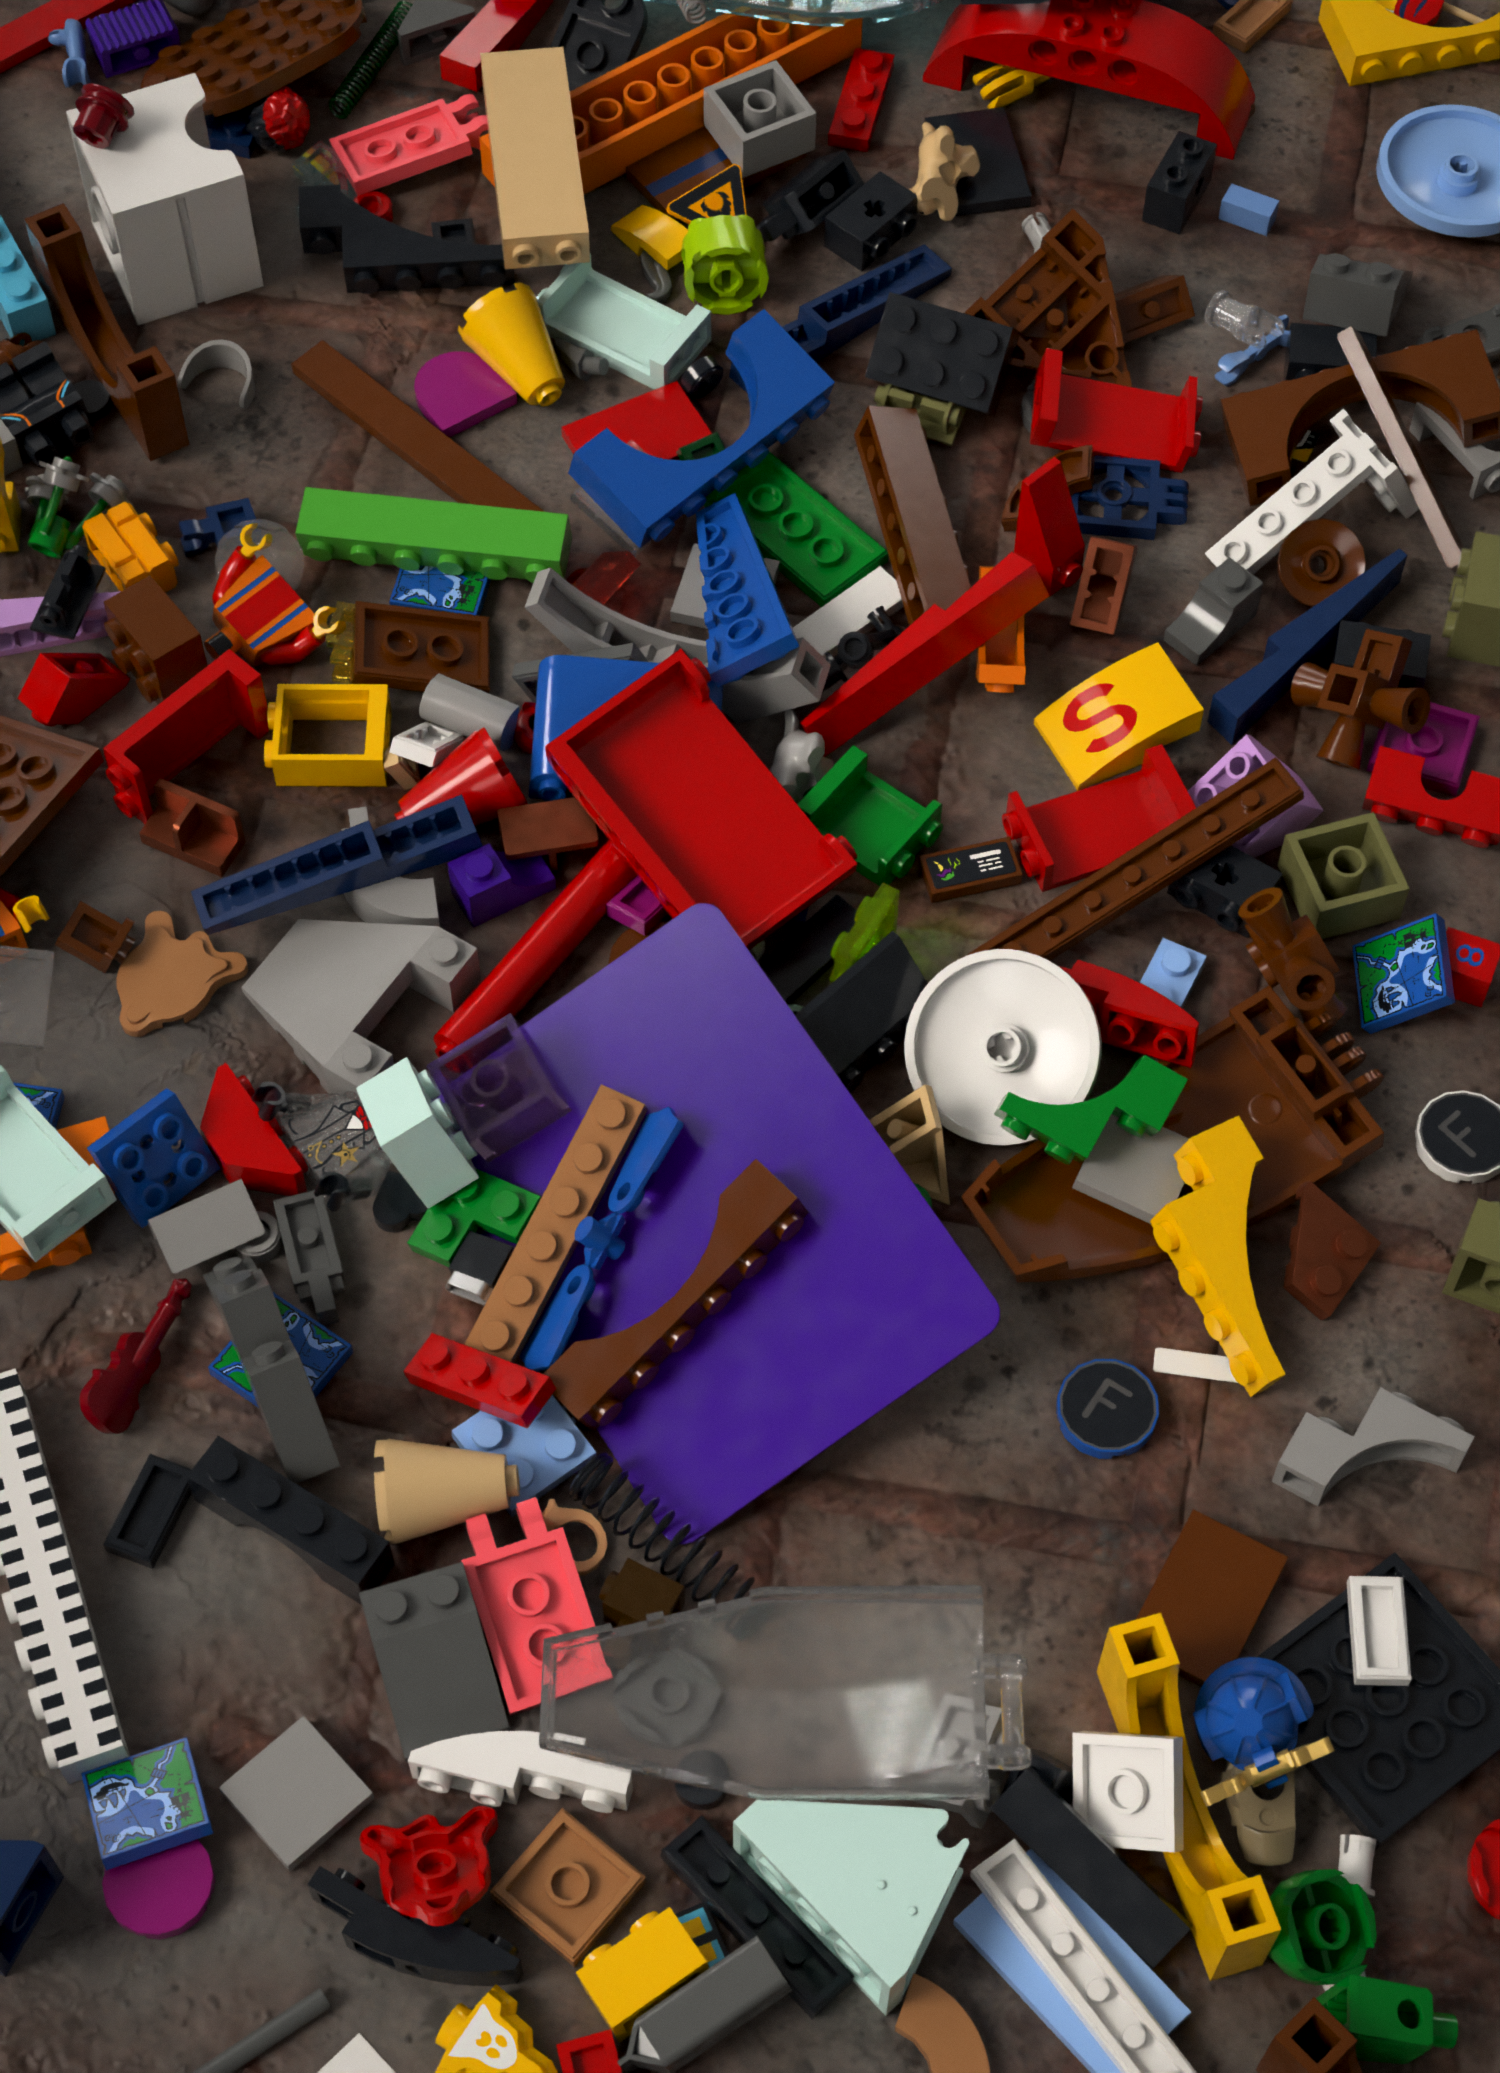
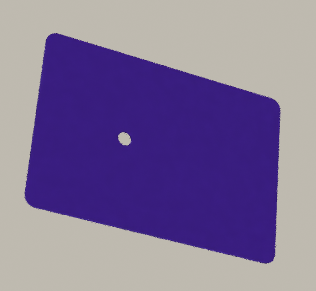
(837, 1315)

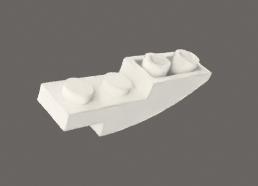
(499, 1762)

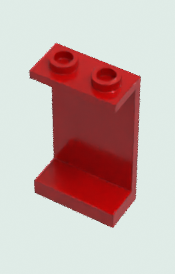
(1114, 417)
(1098, 824)

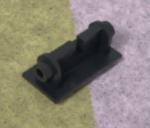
(68, 595)

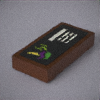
(970, 869)

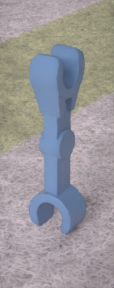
(1237, 362)

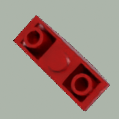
(247, 1144)

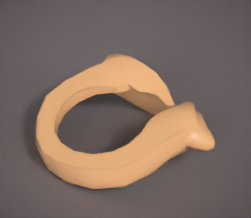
(557, 1517)

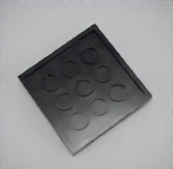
(1394, 1743)

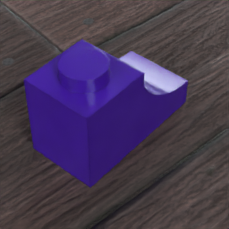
(491, 885)

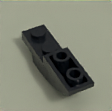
(430, 1952)

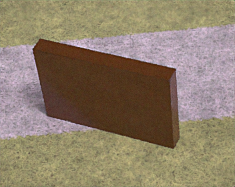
(415, 644)
(1212, 1593)

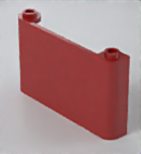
(696, 804)

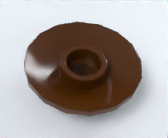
(1331, 542)

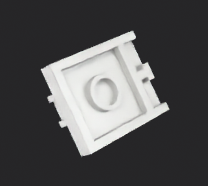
(1314, 492)

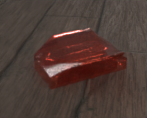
(604, 575)

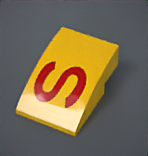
(1119, 714)

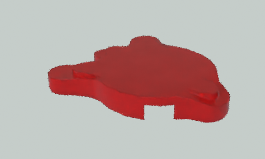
(433, 1868)

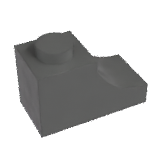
(1216, 612)

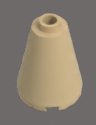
(438, 1487)

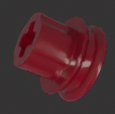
(101, 115)

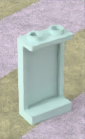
(623, 325)
(43, 1180)

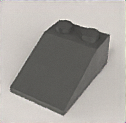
(1355, 293)
(433, 1658)

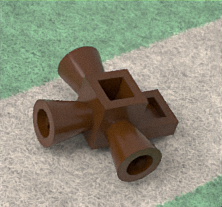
(1362, 696)
(1291, 954)

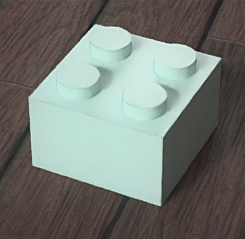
(418, 1131)

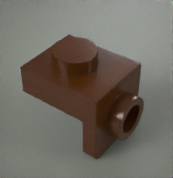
(96, 937)

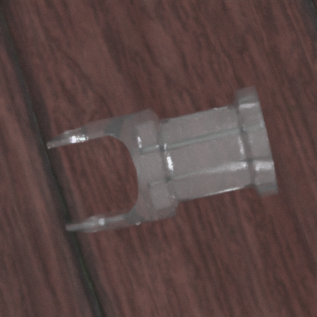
(1242, 320)

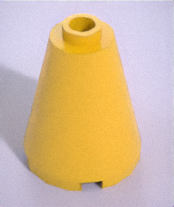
(515, 343)

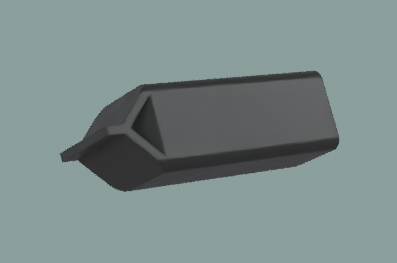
(705, 2010)

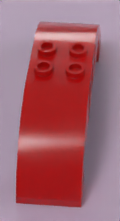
(1108, 46)

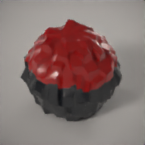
(279, 121)

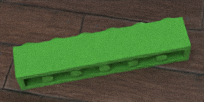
(432, 534)

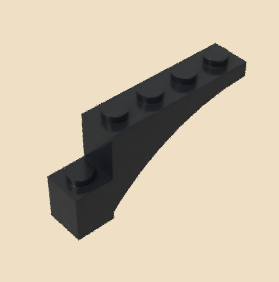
(390, 256)

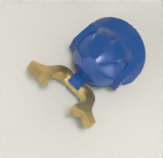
(1252, 1720)

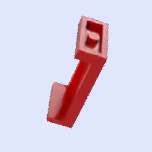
(183, 729)

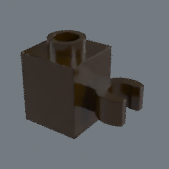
(639, 1592)

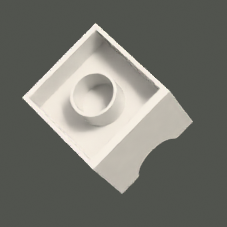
(169, 205)

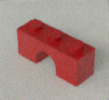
(1398, 793)

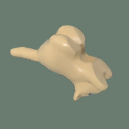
(940, 168)

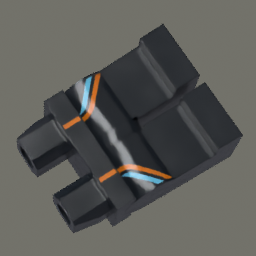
(52, 412)

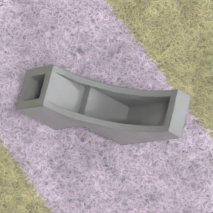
(1390, 1430)

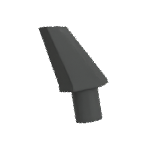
(580, 360)

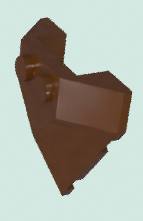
(1063, 304)

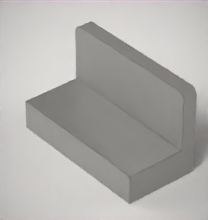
(206, 1227)

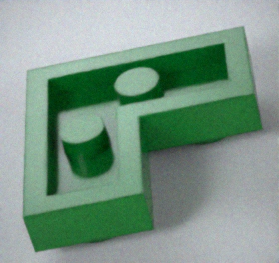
(482, 1204)

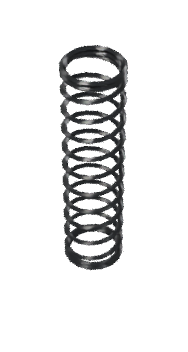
(598, 1476)

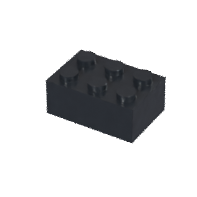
(942, 353)

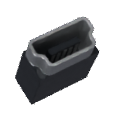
(477, 1267)

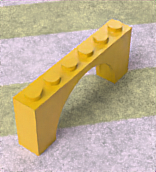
(1382, 46)
(1227, 1909)

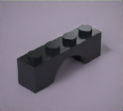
(324, 1537)

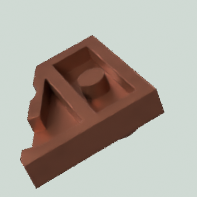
(1325, 1252)

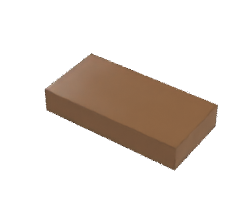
(1249, 21)

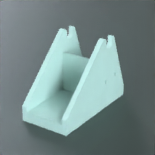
(859, 1880)

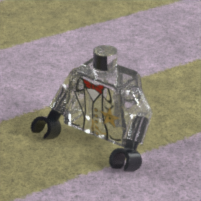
(332, 1139)

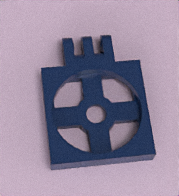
(1163, 496)

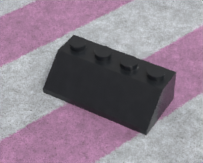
(865, 1010)

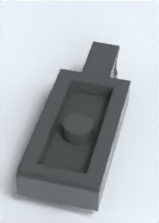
(311, 1252)

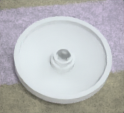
(1001, 1028)

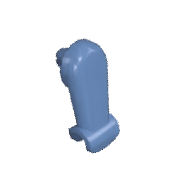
(73, 38)

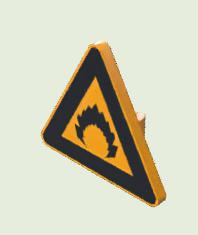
(716, 196)

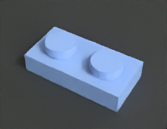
(1174, 971)

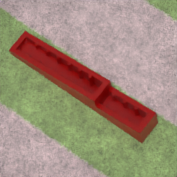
(494, 29)
(927, 650)

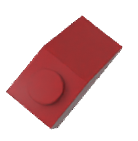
(70, 686)

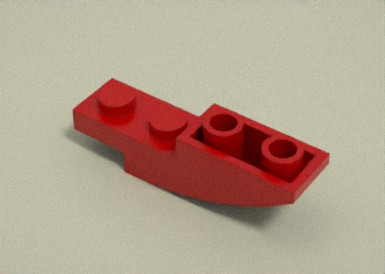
(1137, 1016)

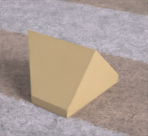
(916, 1140)

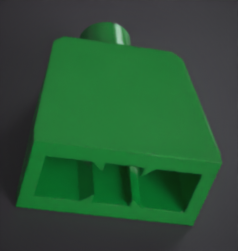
(1389, 2019)

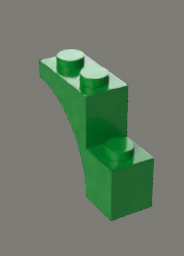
(1071, 1130)

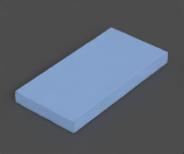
(1007, 1955)

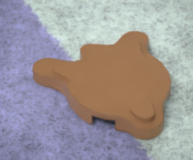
(171, 976)

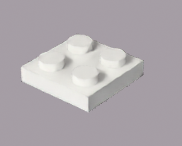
(1130, 1788)

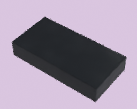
(150, 1512)

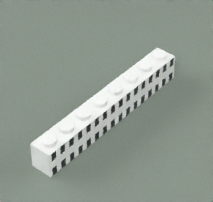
(50, 1602)

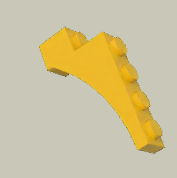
(1209, 1247)

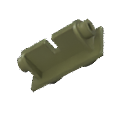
(936, 416)

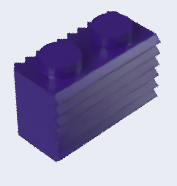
(131, 36)

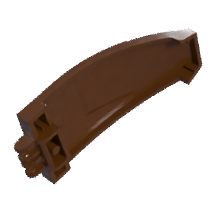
(1248, 1066)

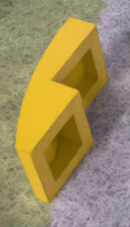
(653, 232)

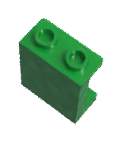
(873, 817)

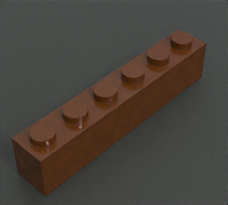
(911, 509)

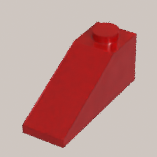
(1049, 528)

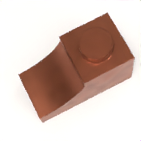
(1103, 584)

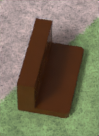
(1153, 306)

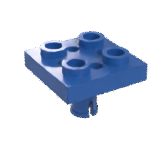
(145, 1146)

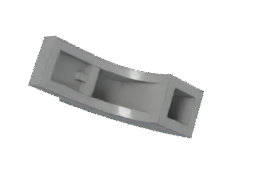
(395, 899)

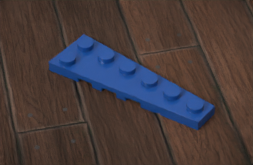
(741, 601)

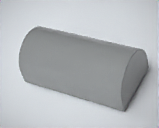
(468, 710)

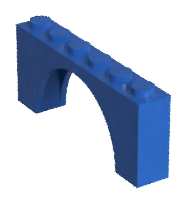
(652, 492)

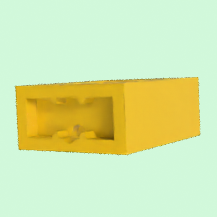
(329, 702)

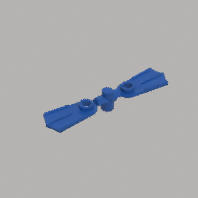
(601, 1239)

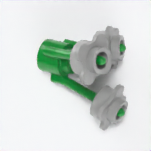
(47, 494)

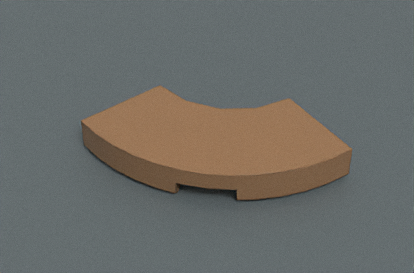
(941, 2029)

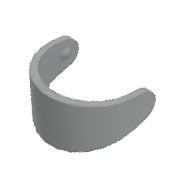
(219, 355)

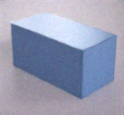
(1248, 209)

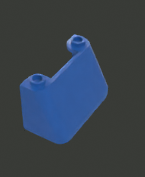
(566, 694)

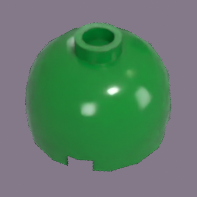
(1322, 1927)

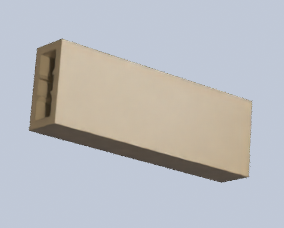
(535, 158)

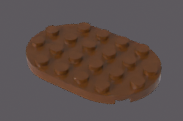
(260, 49)

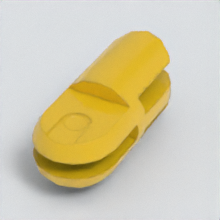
(1019, 80)

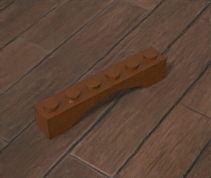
(750, 1222)

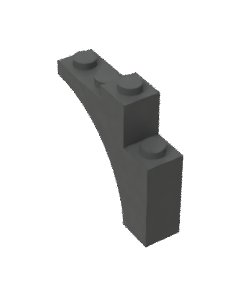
(272, 1368)

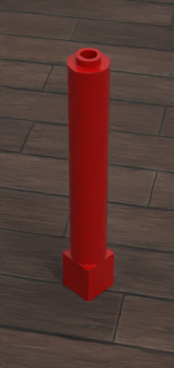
(540, 949)

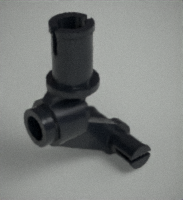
(858, 649)

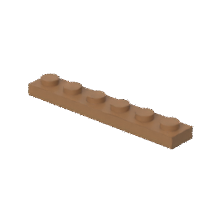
(550, 1233)

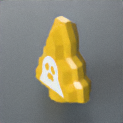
(489, 2039)

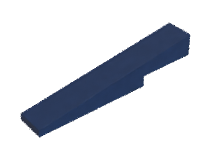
(860, 303)
(1299, 642)
(339, 865)

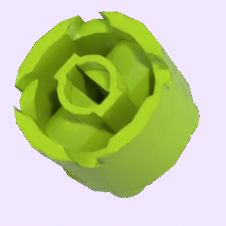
(724, 263)

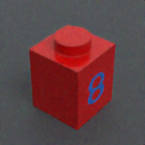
(1472, 965)

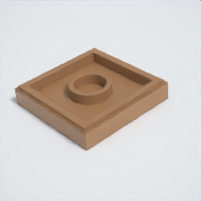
(568, 1887)

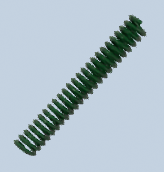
(373, 71)

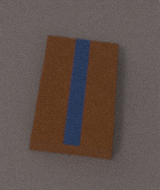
(684, 166)

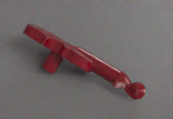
(113, 1393)

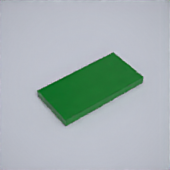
(803, 531)

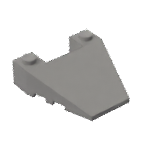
(340, 978)

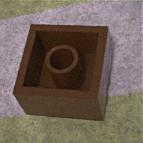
(153, 640)

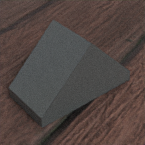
(431, 28)

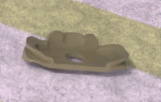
(1262, 1825)

